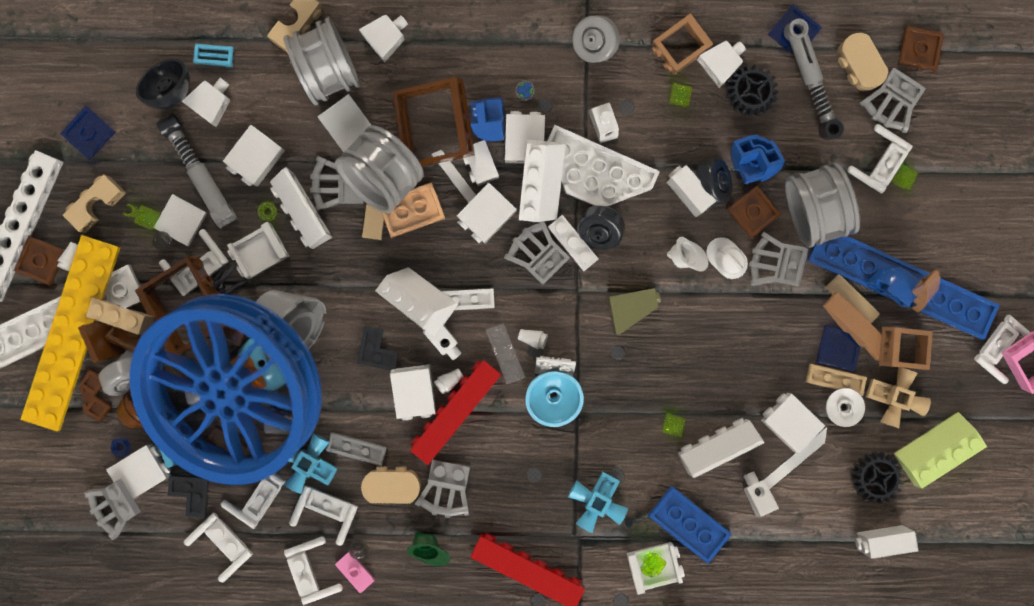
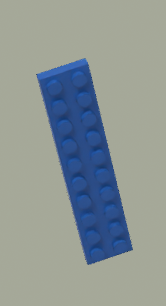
(949, 305)

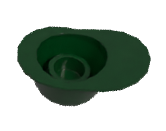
(426, 548)

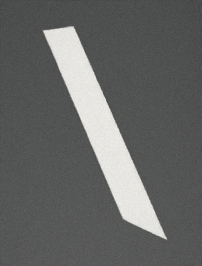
(456, 178)
(795, 460)

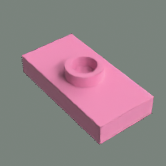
(355, 572)

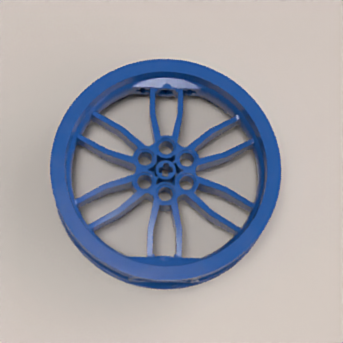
(225, 389)

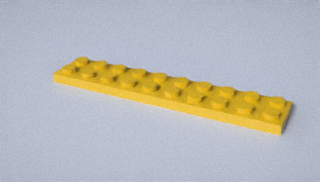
(64, 345)

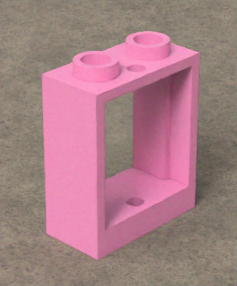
(1016, 353)

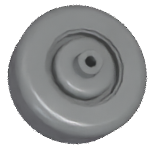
(596, 39)
(116, 377)

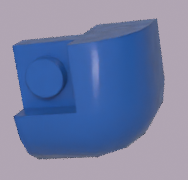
(488, 119)
(756, 158)
(896, 284)

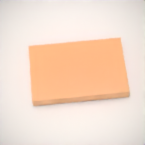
(414, 211)

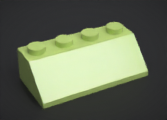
(939, 450)

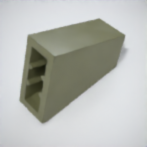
(631, 308)

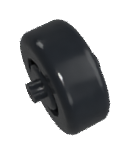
(715, 179)
(601, 227)

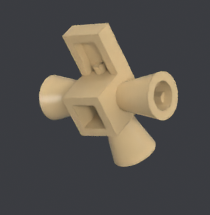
(898, 397)

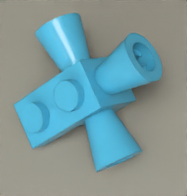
(309, 464)
(598, 501)

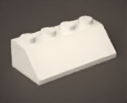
(541, 180)
(300, 209)
(417, 299)
(720, 447)

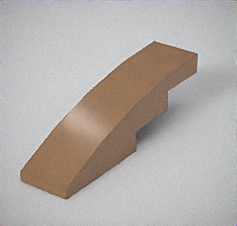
(925, 290)
(855, 324)

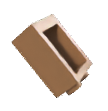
(695, 31)
(891, 346)

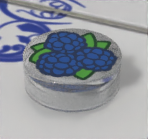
(525, 90)

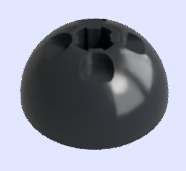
(164, 84)

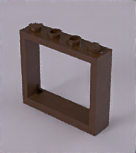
(460, 111)
(155, 308)

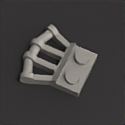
(902, 90)
(345, 194)
(546, 262)
(789, 267)
(447, 476)
(120, 502)

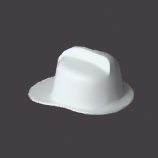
(688, 254)
(727, 258)

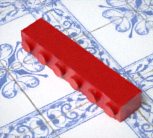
(455, 412)
(528, 571)

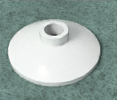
(854, 407)

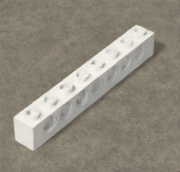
(28, 219)

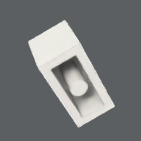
(481, 165)

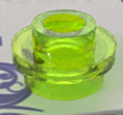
(261, 211)

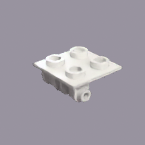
(546, 364)

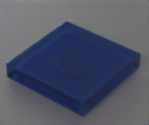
(793, 13)
(87, 132)
(838, 349)

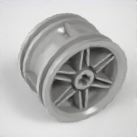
(321, 61)
(379, 169)
(822, 205)

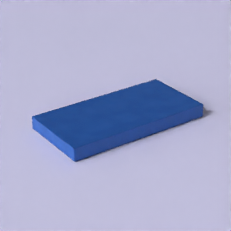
(689, 524)

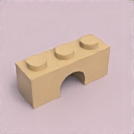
(307, 12)
(81, 213)
(119, 317)

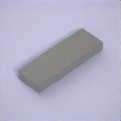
(356, 449)

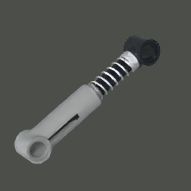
(812, 77)
(219, 209)

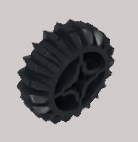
(748, 83)
(885, 491)

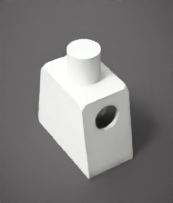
(384, 35)
(722, 61)
(209, 101)
(604, 122)
(448, 347)
(765, 501)

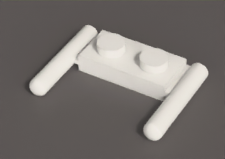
(888, 164)
(212, 263)
(997, 343)
(258, 502)
(328, 506)
(225, 540)
(303, 572)

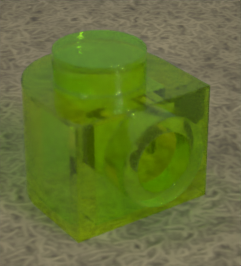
(652, 564)

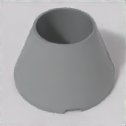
(299, 311)

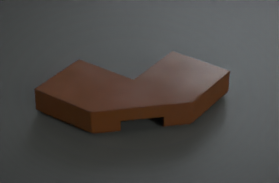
(93, 404)

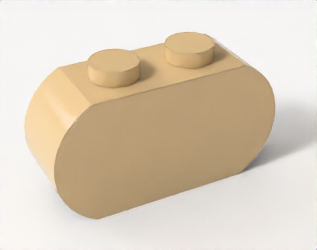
(862, 62)
(391, 485)

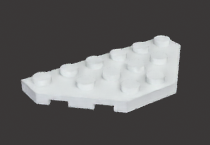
(599, 173)

